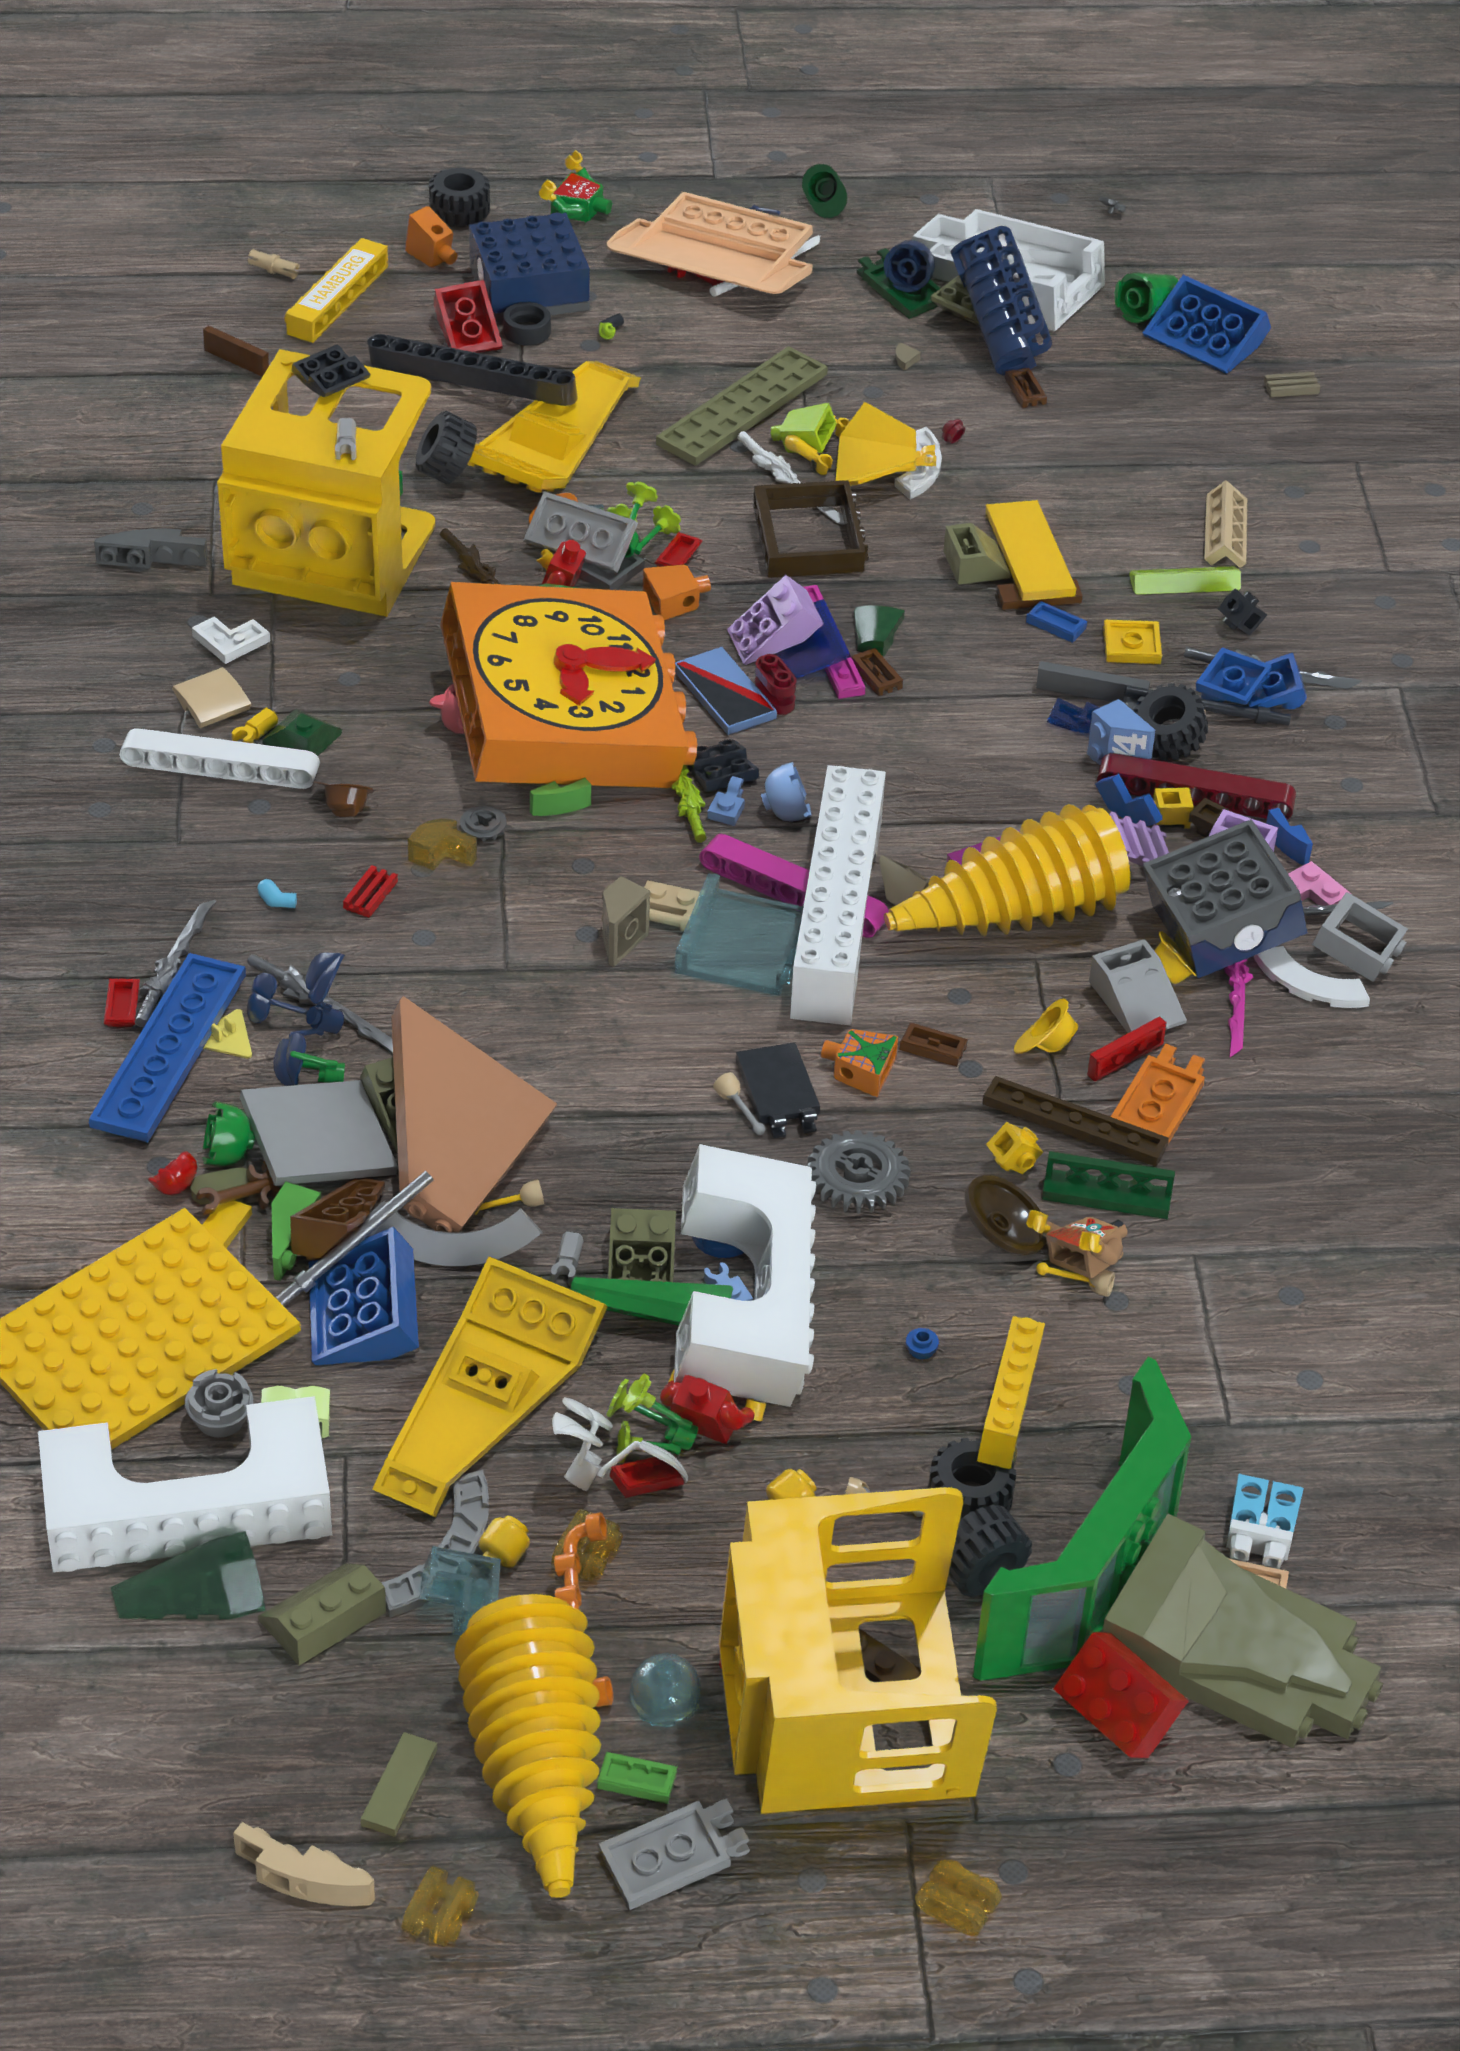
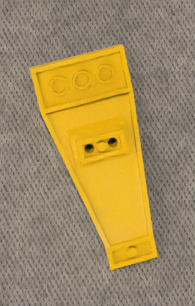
(550, 440)
(510, 1330)

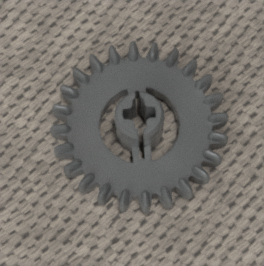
(860, 1181)

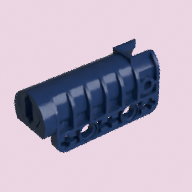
(999, 299)

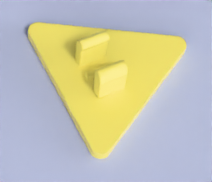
(230, 1036)

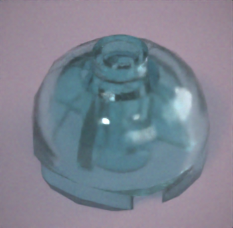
(665, 1689)

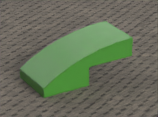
(555, 800)

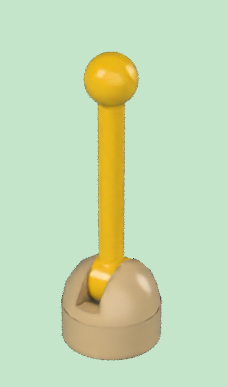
(529, 1194)
(1100, 1284)

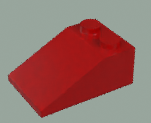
(467, 317)

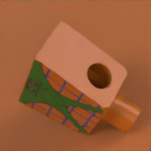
(862, 1059)

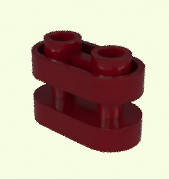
(776, 683)

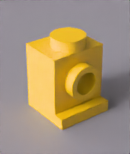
(1174, 805)

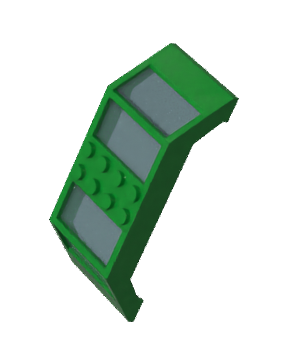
(1047, 1611)

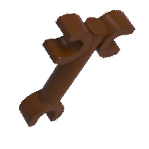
(258, 1184)

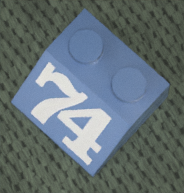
(1119, 731)

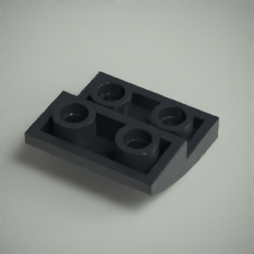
(329, 371)
(720, 762)

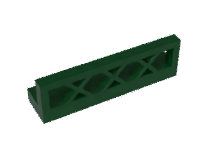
(1107, 1189)

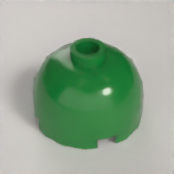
(227, 1135)

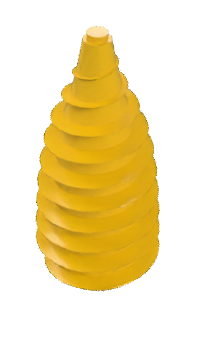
(1025, 875)
(534, 1722)

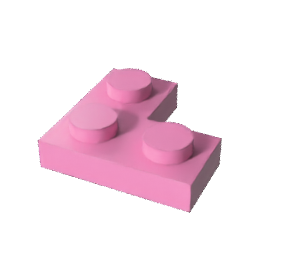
(1317, 885)

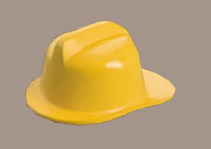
(1172, 959)
(1050, 1031)

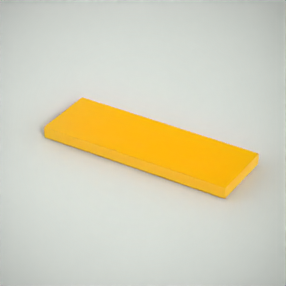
(1030, 550)

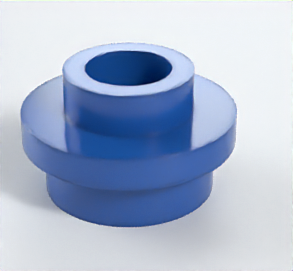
(922, 1343)

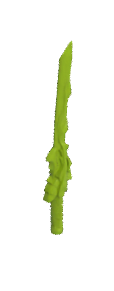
(690, 803)

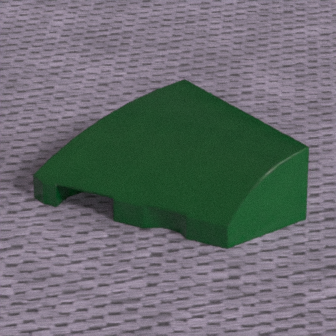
(876, 627)

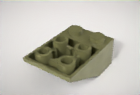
(380, 1089)
(642, 1245)

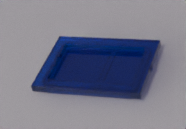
(819, 650)

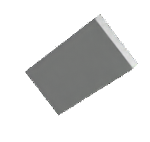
(598, 532)

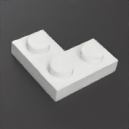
(229, 643)

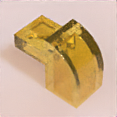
(438, 840)

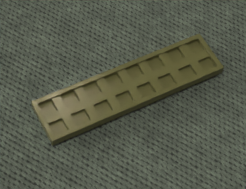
(741, 405)

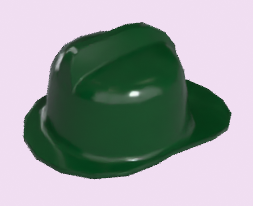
(824, 190)

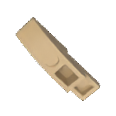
(312, 1877)

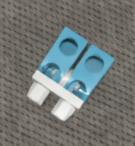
(1258, 1531)

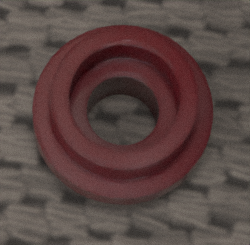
(953, 431)

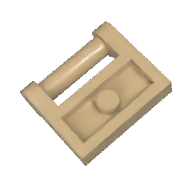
(671, 904)

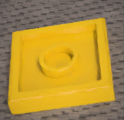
(1132, 641)

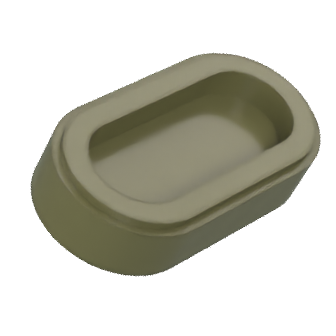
(218, 1181)

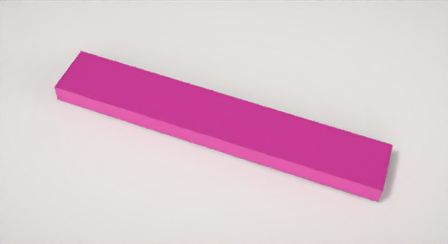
(844, 674)

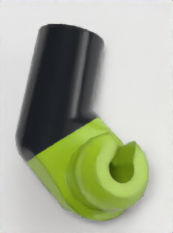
(608, 326)

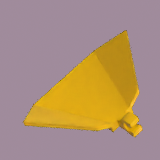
(877, 447)

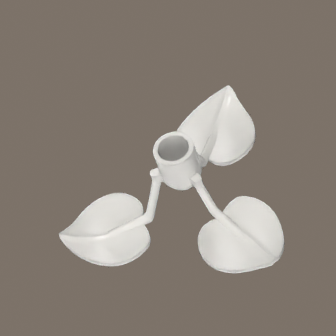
(586, 1464)

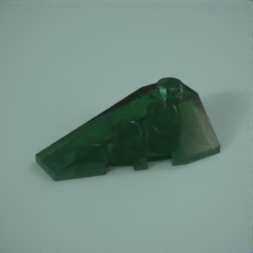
(205, 1580)

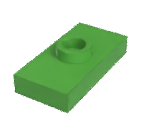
(637, 1777)

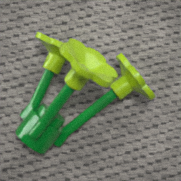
(664, 517)
(679, 1431)

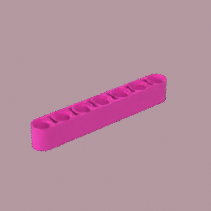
(772, 876)

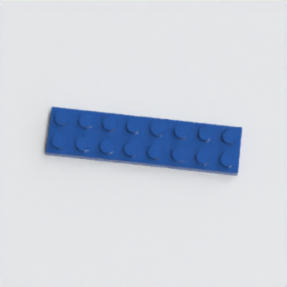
(167, 1048)

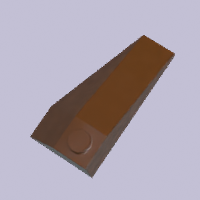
(333, 1217)

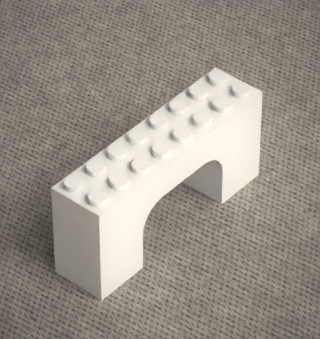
(766, 1212)
(109, 1520)

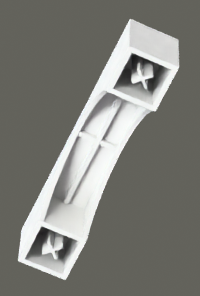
(837, 896)

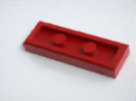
(1126, 1049)

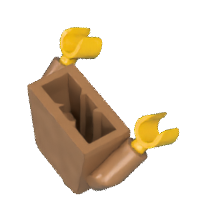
(1083, 1245)

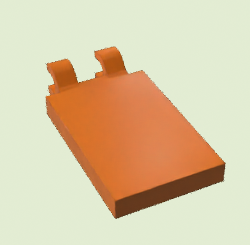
(1161, 1093)

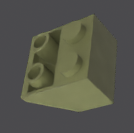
(956, 300)
(973, 555)

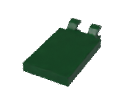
(908, 303)

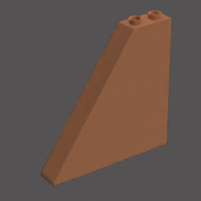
(456, 1118)

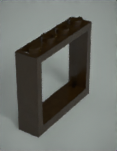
(809, 496)

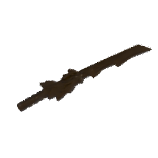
(470, 559)

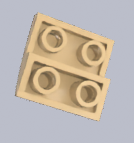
(212, 697)

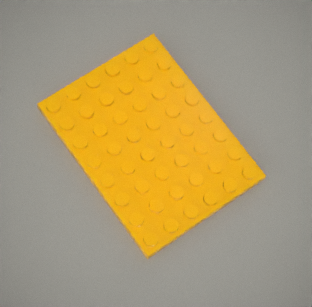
(138, 1331)

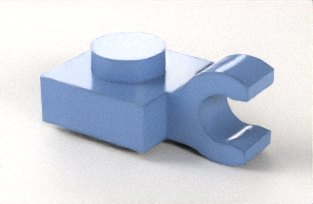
(729, 806)

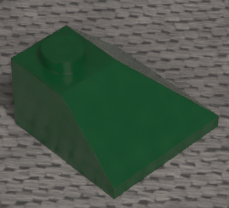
(303, 733)

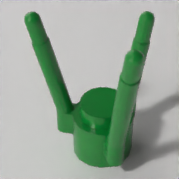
(329, 1070)

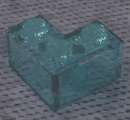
(461, 1581)

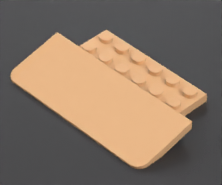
(720, 243)

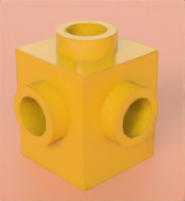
(1015, 1148)

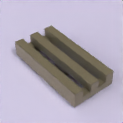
(1291, 384)

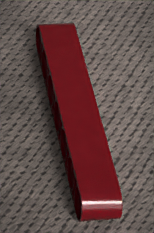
(1235, 792)

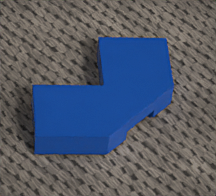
(1120, 801)

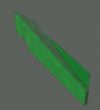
(646, 1299)

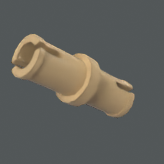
(273, 263)

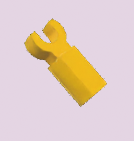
(256, 726)

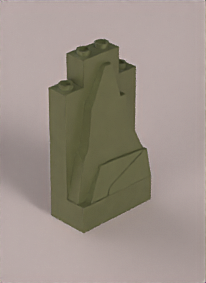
(1241, 1640)

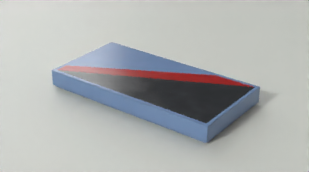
(725, 691)

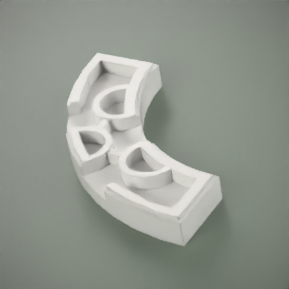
(916, 482)
(1309, 985)

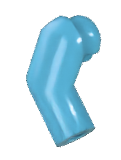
(274, 897)

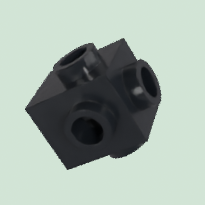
(1242, 611)

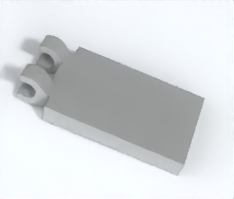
(672, 1851)

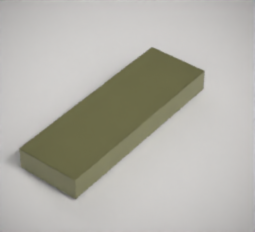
(399, 1784)

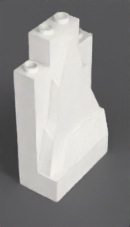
(1060, 264)

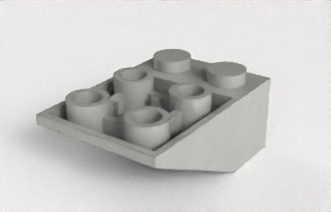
(1135, 986)

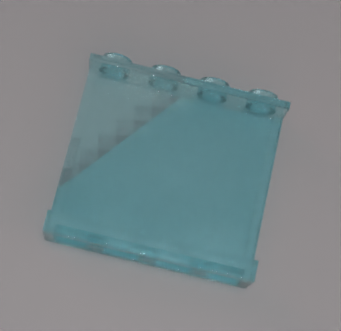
(739, 939)

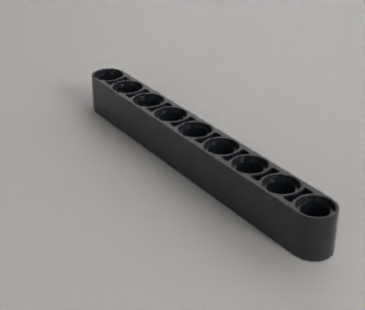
(473, 369)

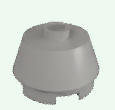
(218, 1403)

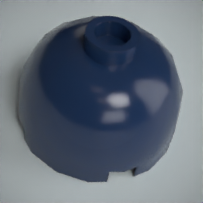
(909, 265)

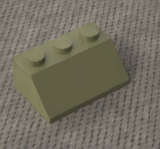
(326, 1611)

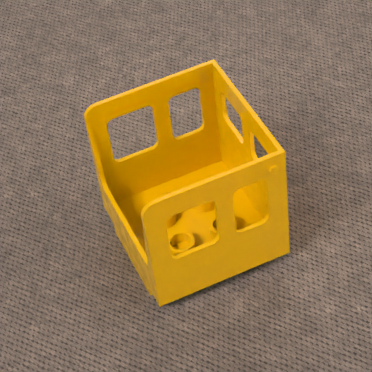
(314, 522)
(797, 1666)

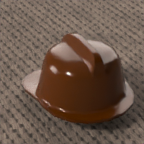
(346, 799)

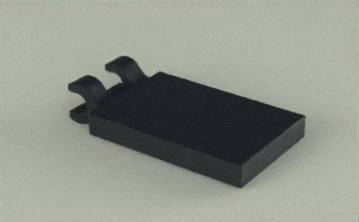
(779, 1087)

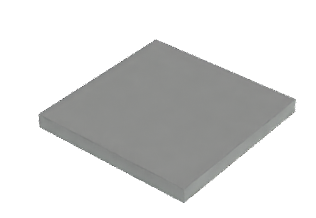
(318, 1132)

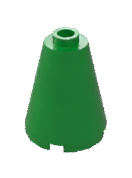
(1142, 294)

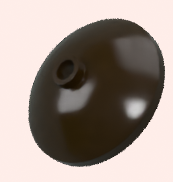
(1001, 1214)

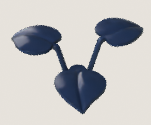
(321, 1017)

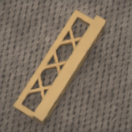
(1226, 525)

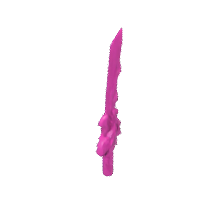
(1239, 976)

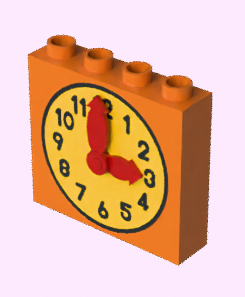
(565, 686)

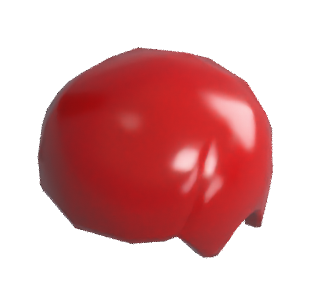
(176, 1175)

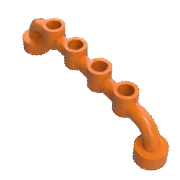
(569, 1567)

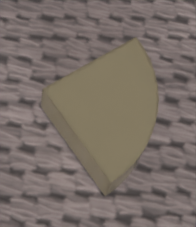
(906, 356)

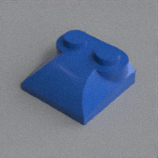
(1232, 677)
(1281, 686)

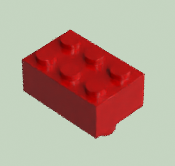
(1120, 1695)

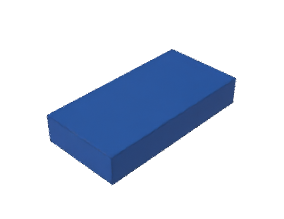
(1056, 621)

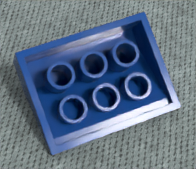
(1208, 325)
(366, 1303)

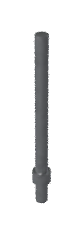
(305, 1279)

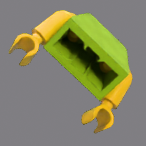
(808, 432)

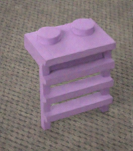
(1140, 840)

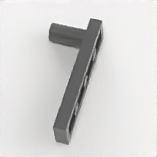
(1087, 683)

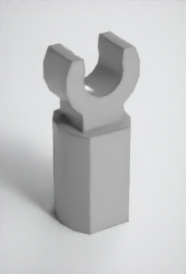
(346, 438)
(567, 1257)

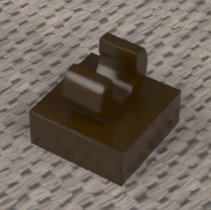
(1205, 816)

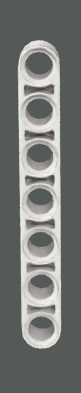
(219, 758)

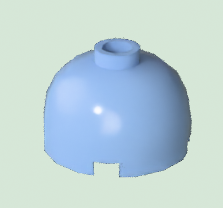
(786, 794)

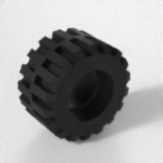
(460, 196)
(446, 447)
(1168, 704)
(960, 1464)
(985, 1543)

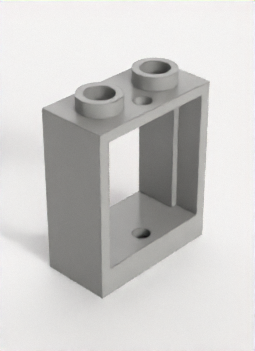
(1352, 952)

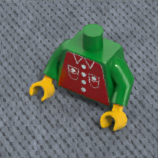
(577, 194)

